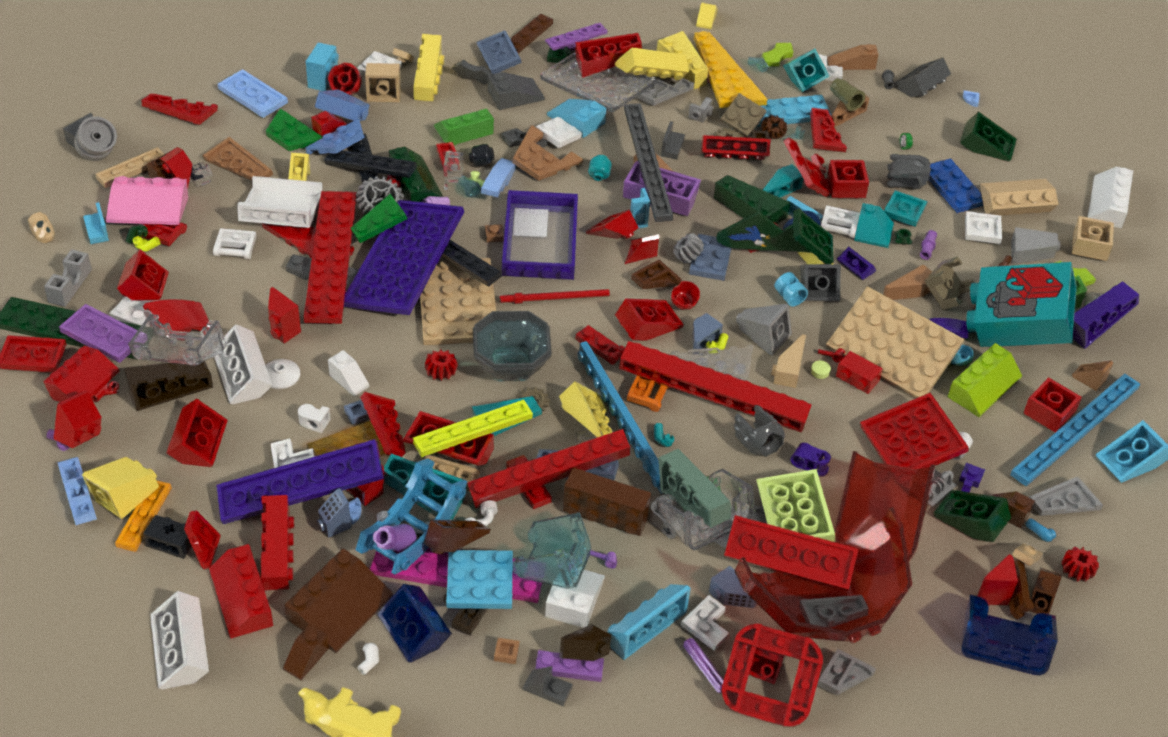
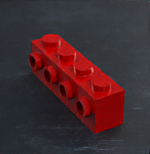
(735, 146)

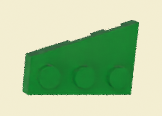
(379, 219)

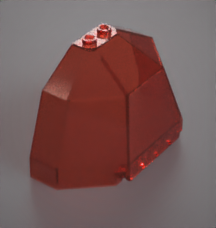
(878, 575)

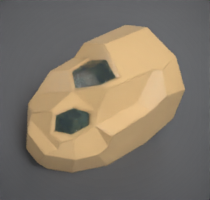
(41, 227)

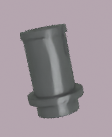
(888, 76)

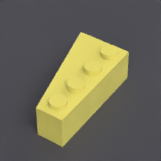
(428, 68)

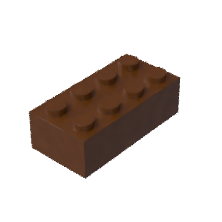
(606, 501)

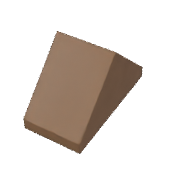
(1093, 374)

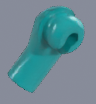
(660, 437)

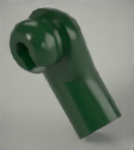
(135, 231)

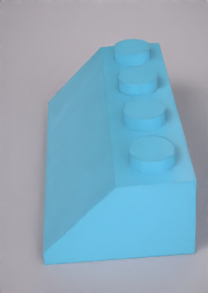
(649, 619)

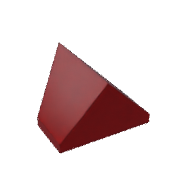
(643, 249)

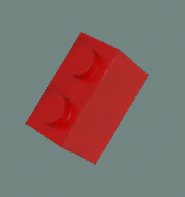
(859, 372)

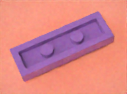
(569, 667)

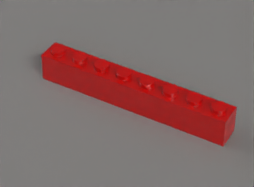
(549, 468)

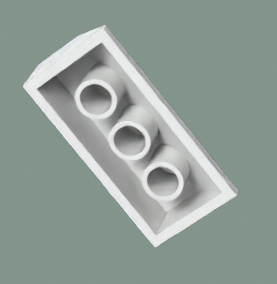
(1111, 196)
(242, 366)
(179, 641)

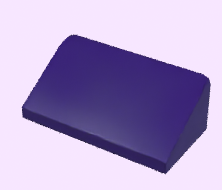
(856, 263)

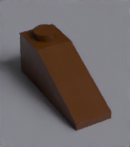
(453, 534)

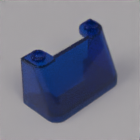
(1008, 642)

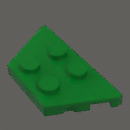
(290, 132)

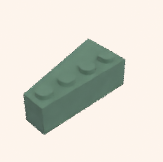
(692, 489)

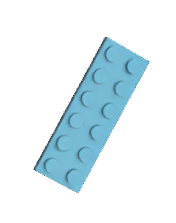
(794, 109)

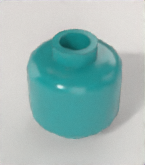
(599, 167)

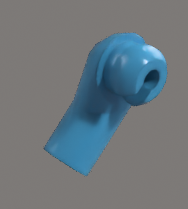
(1044, 533)

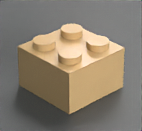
(382, 82)
(1092, 238)

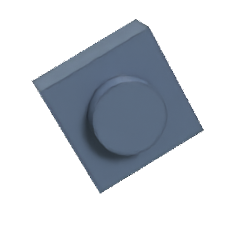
(356, 412)

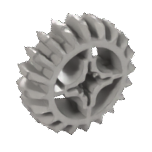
(377, 189)

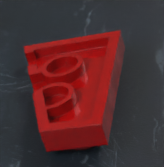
(823, 131)

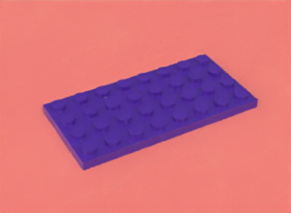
(403, 259)

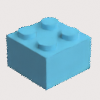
(319, 65)

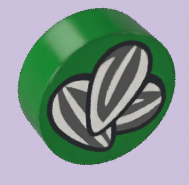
(906, 141)

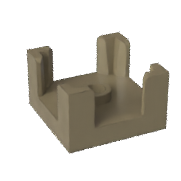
(946, 285)

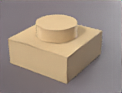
(403, 56)

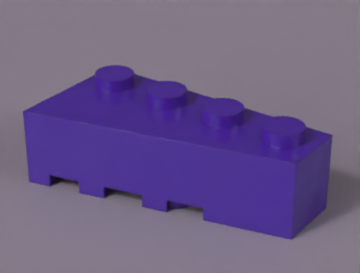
(1103, 313)

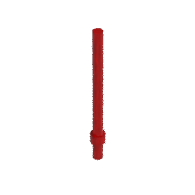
(519, 298)

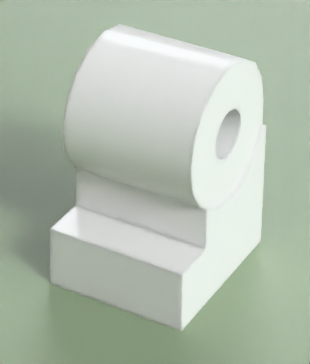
(314, 418)

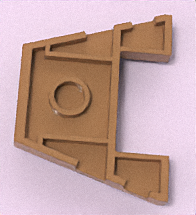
(538, 161)

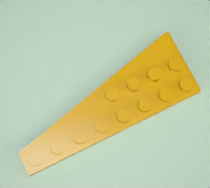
(724, 73)

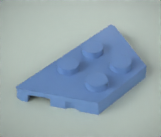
(339, 139)

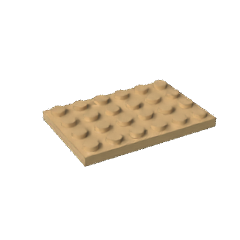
(453, 305)
(898, 340)

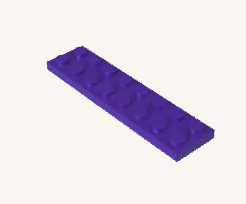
(300, 480)

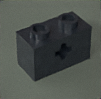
(167, 536)

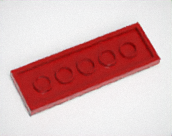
(791, 552)

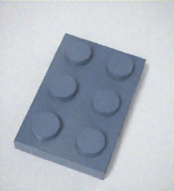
(499, 52)
(712, 260)

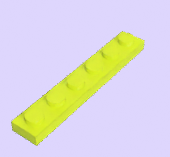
(472, 428)

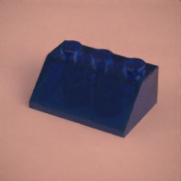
(414, 622)

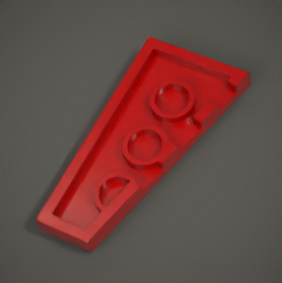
(384, 422)

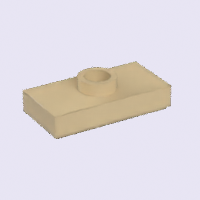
(1027, 554)

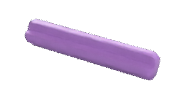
(704, 664)

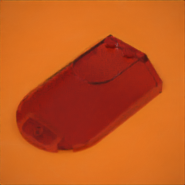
(874, 489)

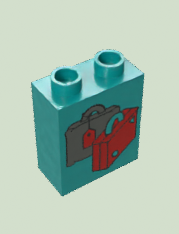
(1023, 305)

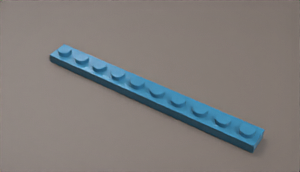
(619, 410)
(1074, 430)

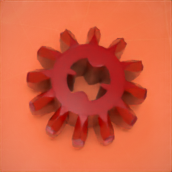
(441, 365)
(1080, 564)

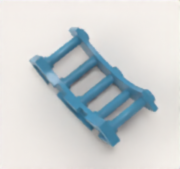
(400, 512)

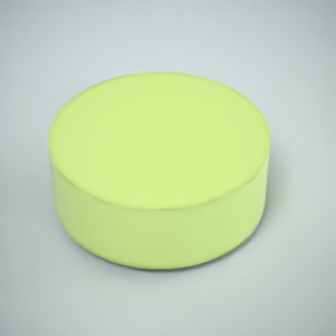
(820, 369)

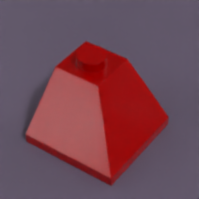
(615, 226)

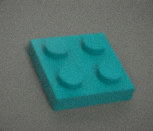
(905, 208)

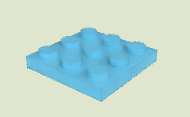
(480, 579)

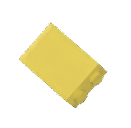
(120, 485)

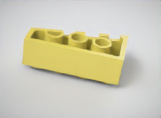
(680, 44)

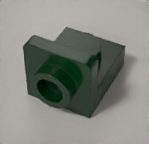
(556, 56)

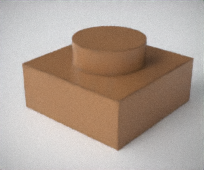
(494, 233)
(506, 650)

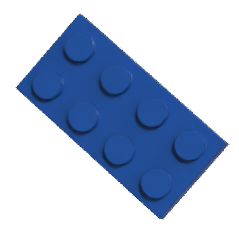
(955, 186)

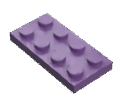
(99, 332)

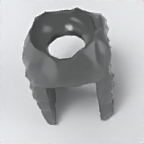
(908, 171)
(766, 429)

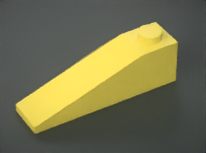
(587, 408)

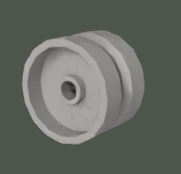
(95, 138)

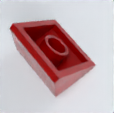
(1000, 583)

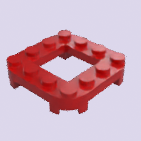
(781, 643)

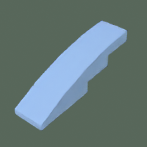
(498, 177)
(77, 491)

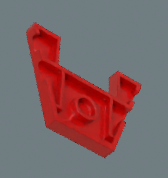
(813, 171)

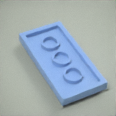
(252, 93)

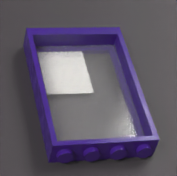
(540, 235)

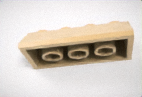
(1018, 197)

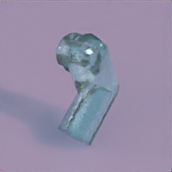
(759, 62)

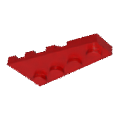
(180, 108)
(299, 237)

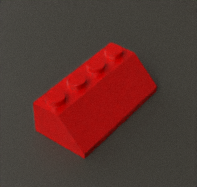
(474, 451)
(240, 592)

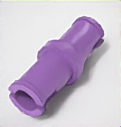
(928, 244)

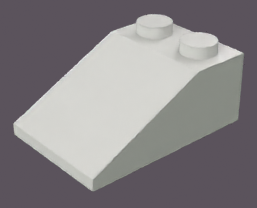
(577, 603)

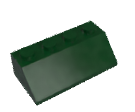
(421, 181)

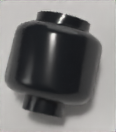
(481, 155)

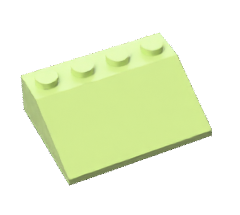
(796, 503)

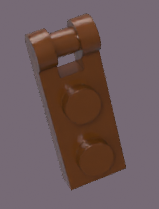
(1020, 600)

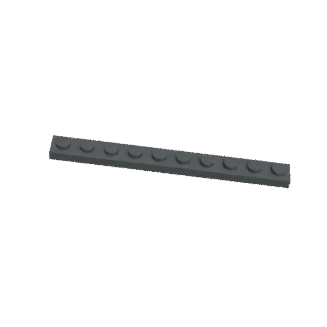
(648, 163)

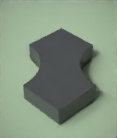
(468, 70)
(515, 137)

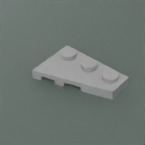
(1066, 498)

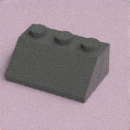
(923, 78)

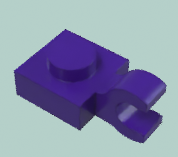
(971, 476)

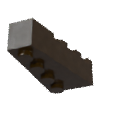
(166, 382)

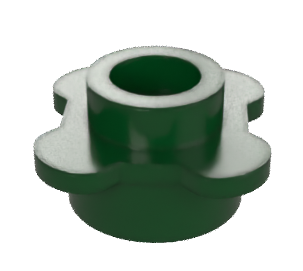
(903, 237)

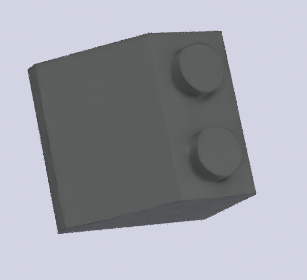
(821, 281)

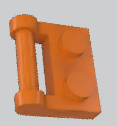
(641, 390)

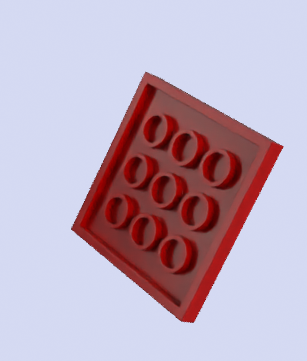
(914, 434)

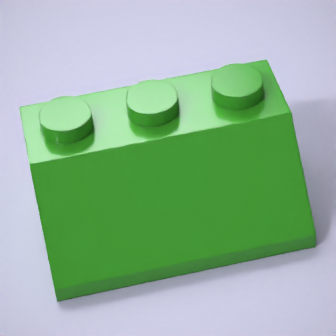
(466, 127)

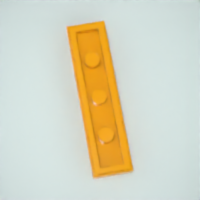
(142, 515)

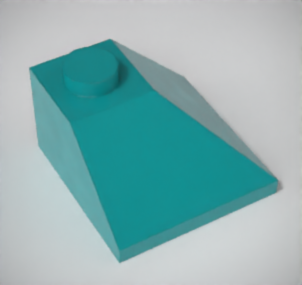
(806, 70)
(874, 226)

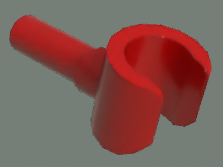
(836, 356)

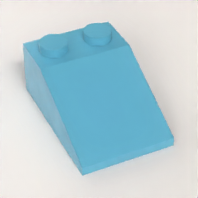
(582, 114)
(1134, 452)

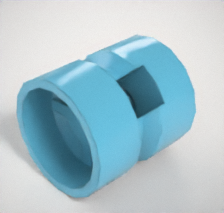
(791, 289)

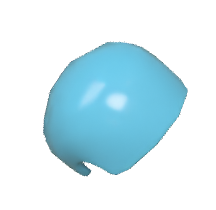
(963, 356)

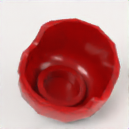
(685, 295)

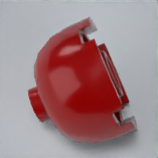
(345, 78)

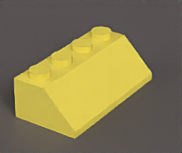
(653, 63)

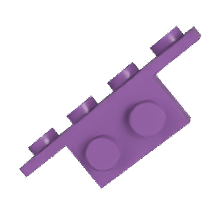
(569, 38)

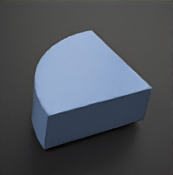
(971, 98)
(355, 510)

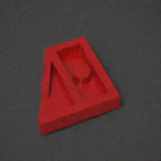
(202, 537)

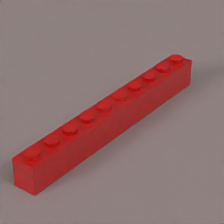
(713, 385)

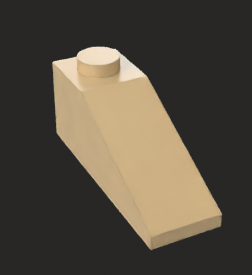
(788, 365)

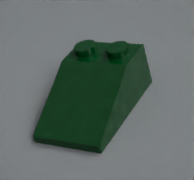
(987, 138)
(974, 514)

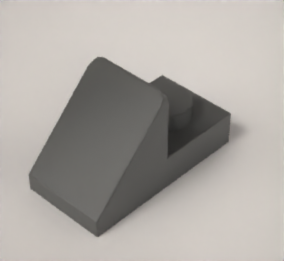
(546, 686)

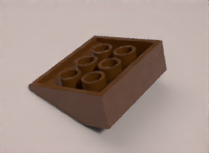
(338, 599)

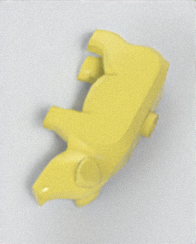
(345, 717)

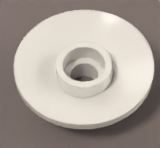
(283, 373)

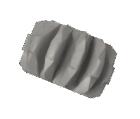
(688, 248)

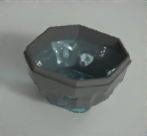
(511, 344)

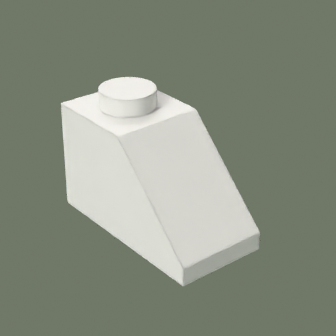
(347, 373)

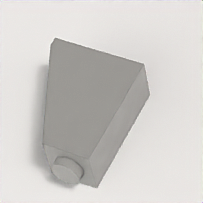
(1033, 245)

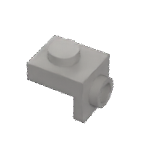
(701, 112)

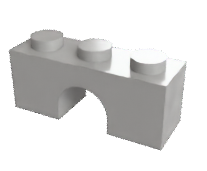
(62, 288)

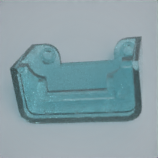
(558, 552)

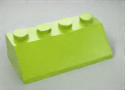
(985, 380)

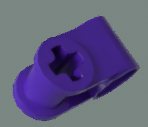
(810, 457)

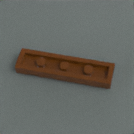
(531, 32)

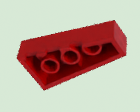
(276, 543)

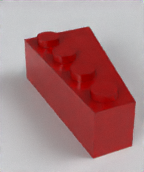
(602, 53)

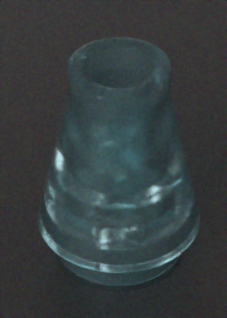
(470, 187)

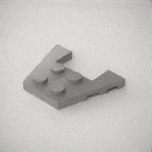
(663, 91)

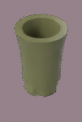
(848, 94)

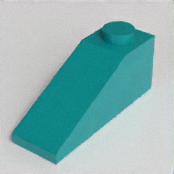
(785, 181)

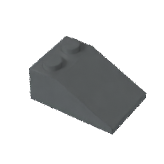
(513, 90)

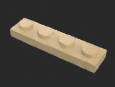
(128, 168)

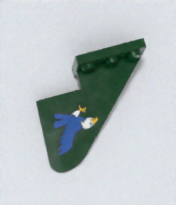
(762, 234)

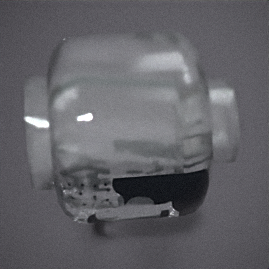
(200, 174)

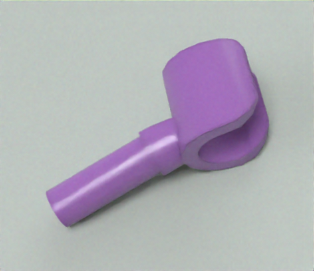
(610, 558)

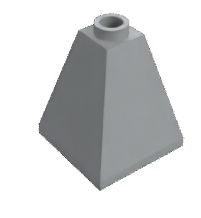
(766, 326)

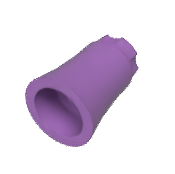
(395, 537)

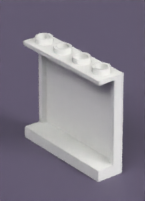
(281, 202)

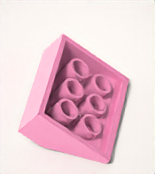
(147, 200)

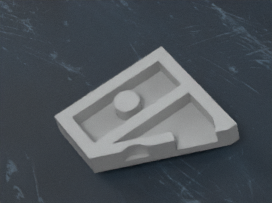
(844, 673)

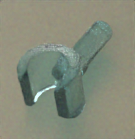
(798, 133)

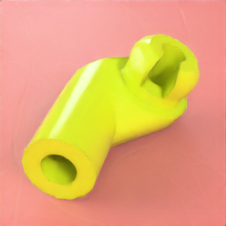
(145, 245)
(721, 343)

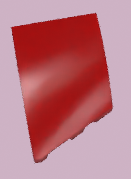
(181, 314)

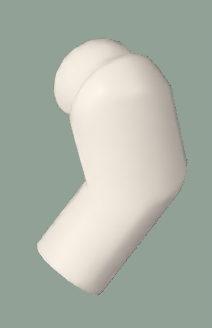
(372, 658)

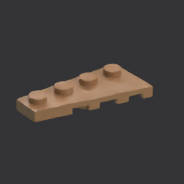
(237, 160)

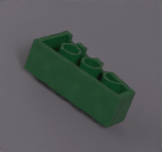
(747, 199)

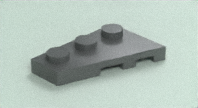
(833, 610)

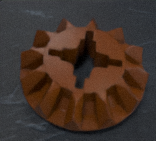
(774, 133)

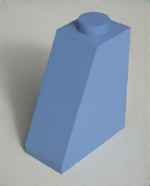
(342, 104)

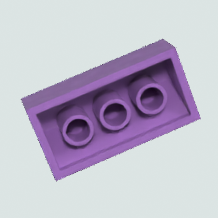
(679, 188)

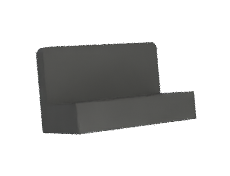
(672, 143)

